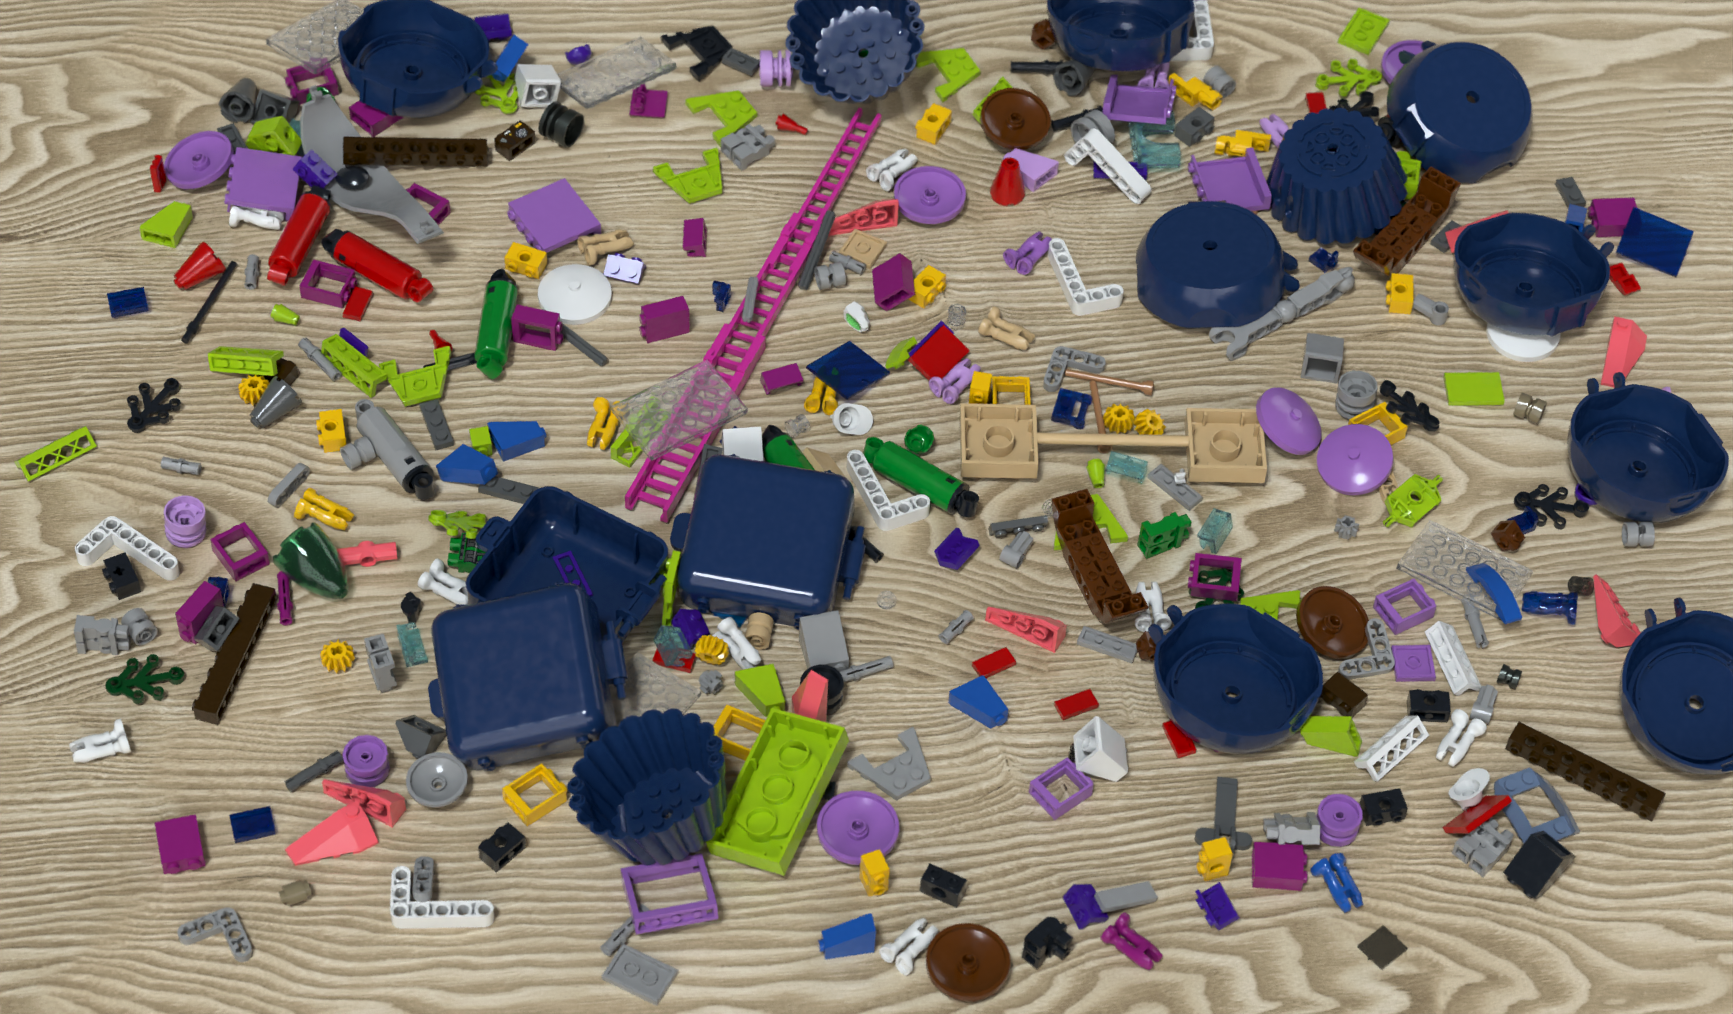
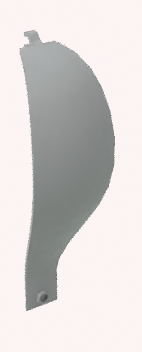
(323, 131)

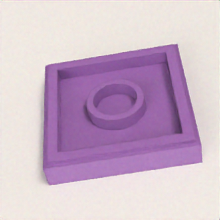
(1413, 663)

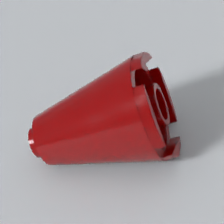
(1008, 183)
(198, 267)

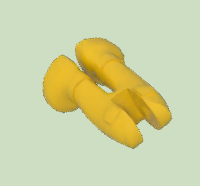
(813, 401)
(606, 434)
(334, 516)

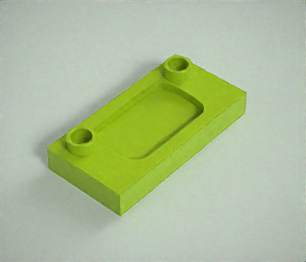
(778, 791)

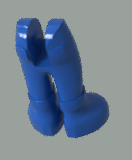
(1338, 892)

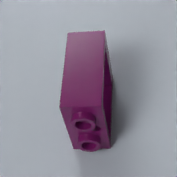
(300, 74)
(440, 204)
(322, 269)
(540, 318)
(240, 568)
(1215, 591)

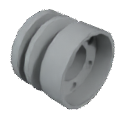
(1355, 393)

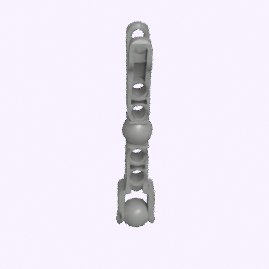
(1322, 291)

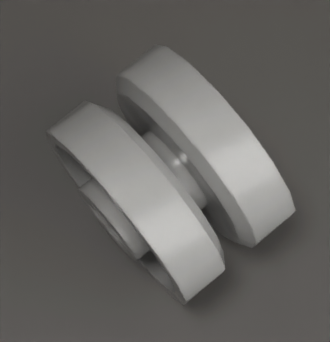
(1092, 119)

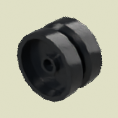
(835, 685)

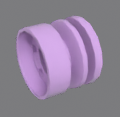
(775, 68)
(185, 521)

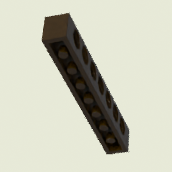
(415, 151)
(1595, 771)

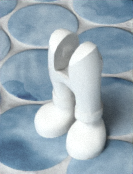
(891, 168)
(259, 217)
(457, 590)
(1155, 599)
(739, 647)
(1460, 720)
(100, 745)
(903, 962)

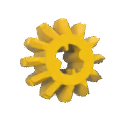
(252, 388)
(1118, 418)
(1149, 423)
(711, 649)
(337, 656)

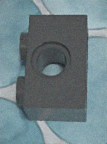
(1194, 126)
(216, 628)

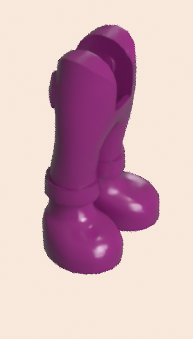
(1141, 944)

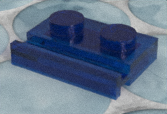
(127, 302)
(252, 824)

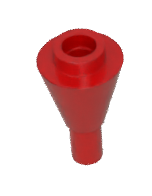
(788, 124)
(438, 341)

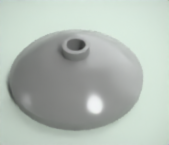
(434, 771)

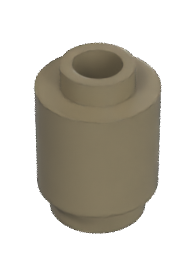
(295, 892)

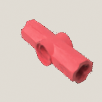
(368, 553)

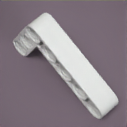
(1201, 45)
(1111, 163)
(1079, 299)
(885, 514)
(116, 532)
(433, 909)

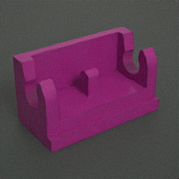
(695, 237)
(781, 377)

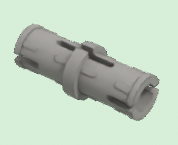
(847, 262)
(251, 272)
(181, 465)
(947, 634)

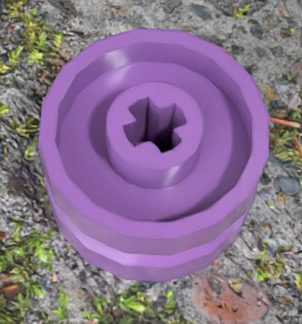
(366, 761)
(1339, 819)

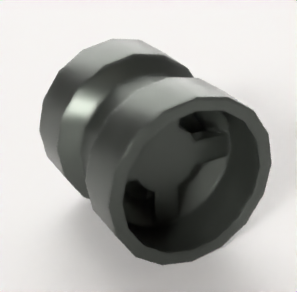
(1509, 676)

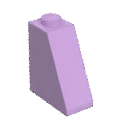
(1034, 168)

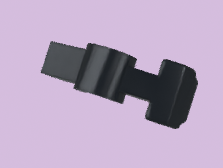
(411, 607)

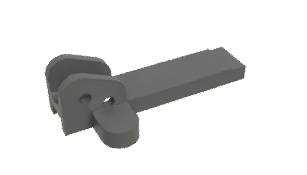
(1225, 818)

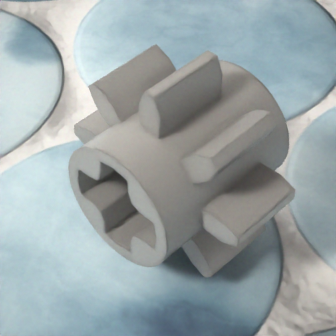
(1346, 527)
(710, 681)

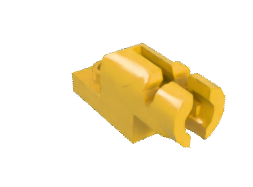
(1195, 92)
(1243, 139)

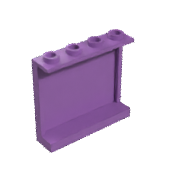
(1138, 102)
(1233, 180)
(262, 181)
(552, 216)

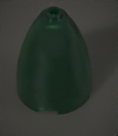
(313, 562)

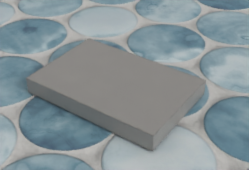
(639, 974)

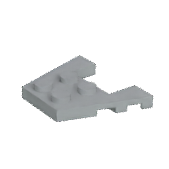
(899, 775)

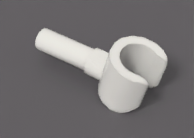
(1179, 477)

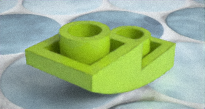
(900, 353)

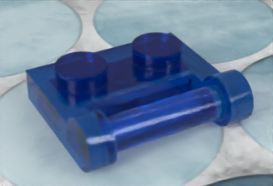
(1065, 406)

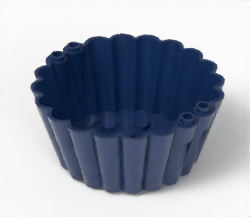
(833, 33)
(1339, 191)
(641, 775)

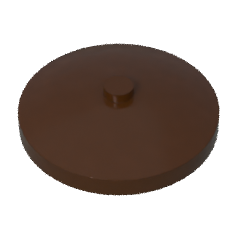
(1015, 119)
(1332, 622)
(967, 962)

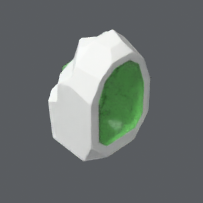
(856, 317)

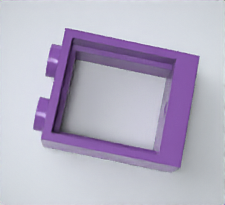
(1391, 617)
(1049, 803)

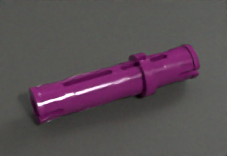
(285, 615)

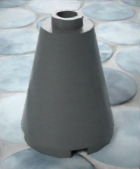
(1072, 76)
(239, 101)
(274, 403)

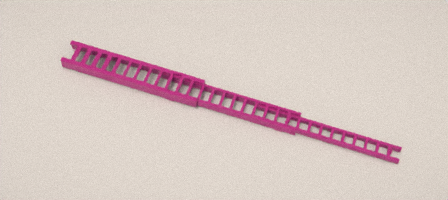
(756, 349)

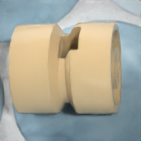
(759, 630)

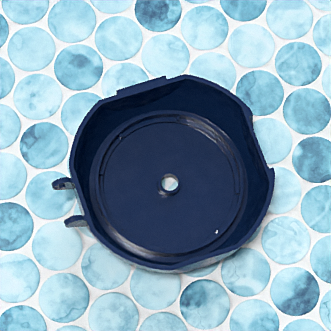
(1121, 32)
(419, 38)
(1445, 128)
(1530, 273)
(1216, 286)
(1650, 431)
(1240, 653)
(1665, 670)

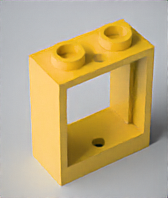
(1003, 384)
(1390, 420)
(742, 719)
(520, 808)

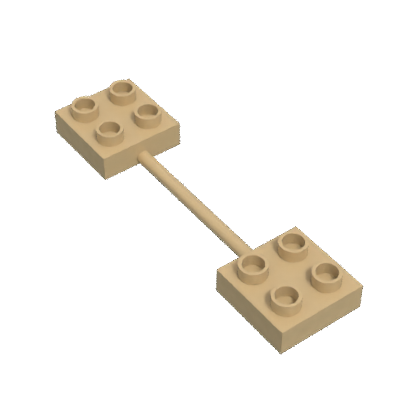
(1005, 442)

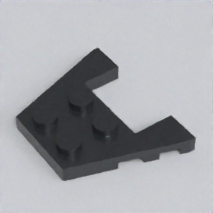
(705, 43)

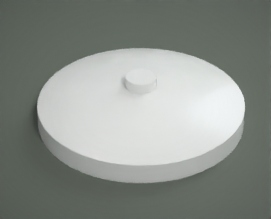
(576, 293)
(1520, 346)

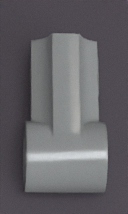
(1435, 310)
(1015, 552)
(1483, 706)

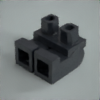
(1046, 939)

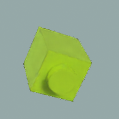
(481, 440)

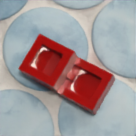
(1622, 280)

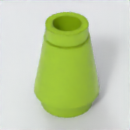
(283, 314)
(1096, 472)

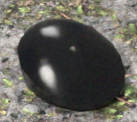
(352, 177)

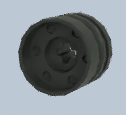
(561, 124)

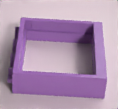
(674, 915)

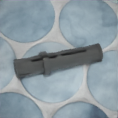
(321, 766)

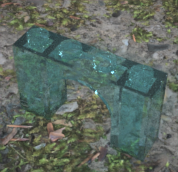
(1153, 154)

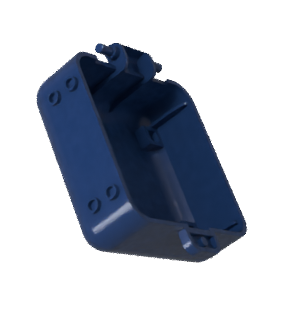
(767, 540)
(615, 557)
(524, 676)

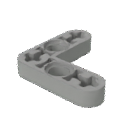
(1064, 361)
(1377, 655)
(219, 925)

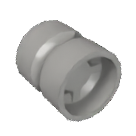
(1219, 81)
(834, 271)
(356, 453)
(1638, 534)
(140, 627)

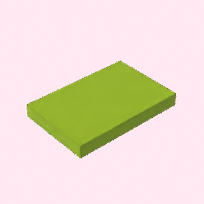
(1363, 31)
(1473, 388)

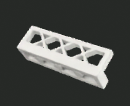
(1452, 658)
(1387, 742)

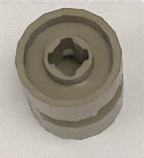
(1530, 408)

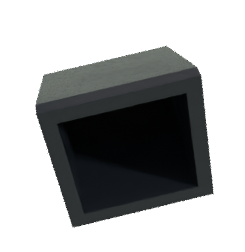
(1538, 864)

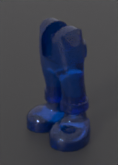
(1551, 603)

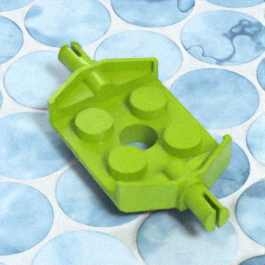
(1404, 508)

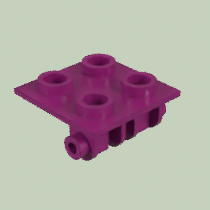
(648, 102)

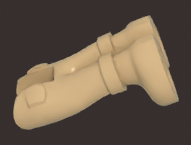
(603, 243)
(1005, 331)

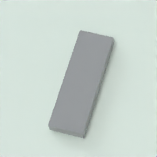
(1180, 492)
(1107, 644)
(1125, 896)

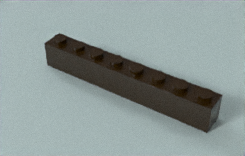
(234, 654)

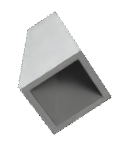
(1322, 358)
(823, 640)

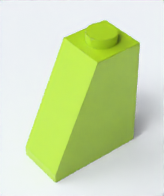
(167, 225)
(761, 688)
(1333, 734)

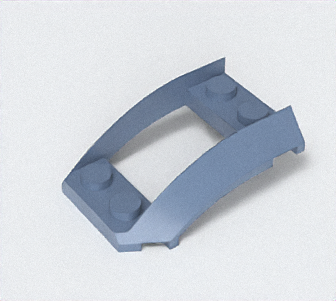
(1527, 780)

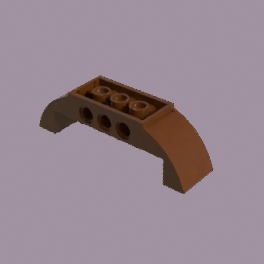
(1411, 226)
(1092, 560)

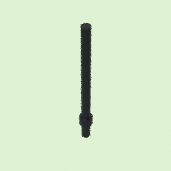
(193, 326)

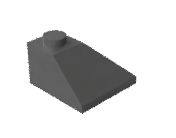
(273, 105)
(419, 735)

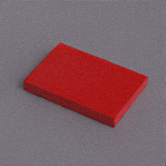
(938, 354)
(1477, 814)

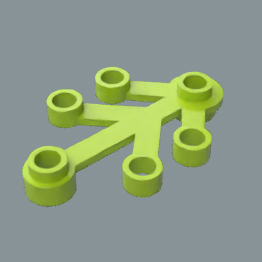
(1370, 77)
(507, 104)
(459, 518)

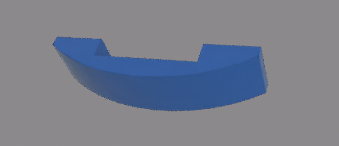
(1498, 590)

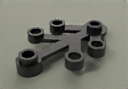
(1366, 99)
(1409, 407)
(138, 422)
(1548, 505)

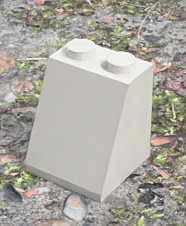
(536, 85)
(743, 442)
(1100, 750)

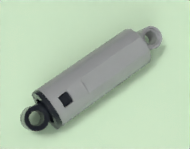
(395, 449)

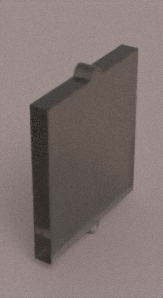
(1382, 947)

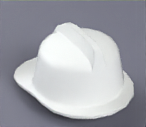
(852, 419)
(1469, 788)

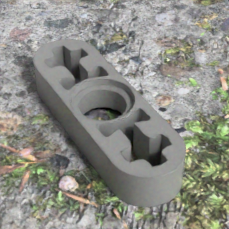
(288, 485)
(423, 884)

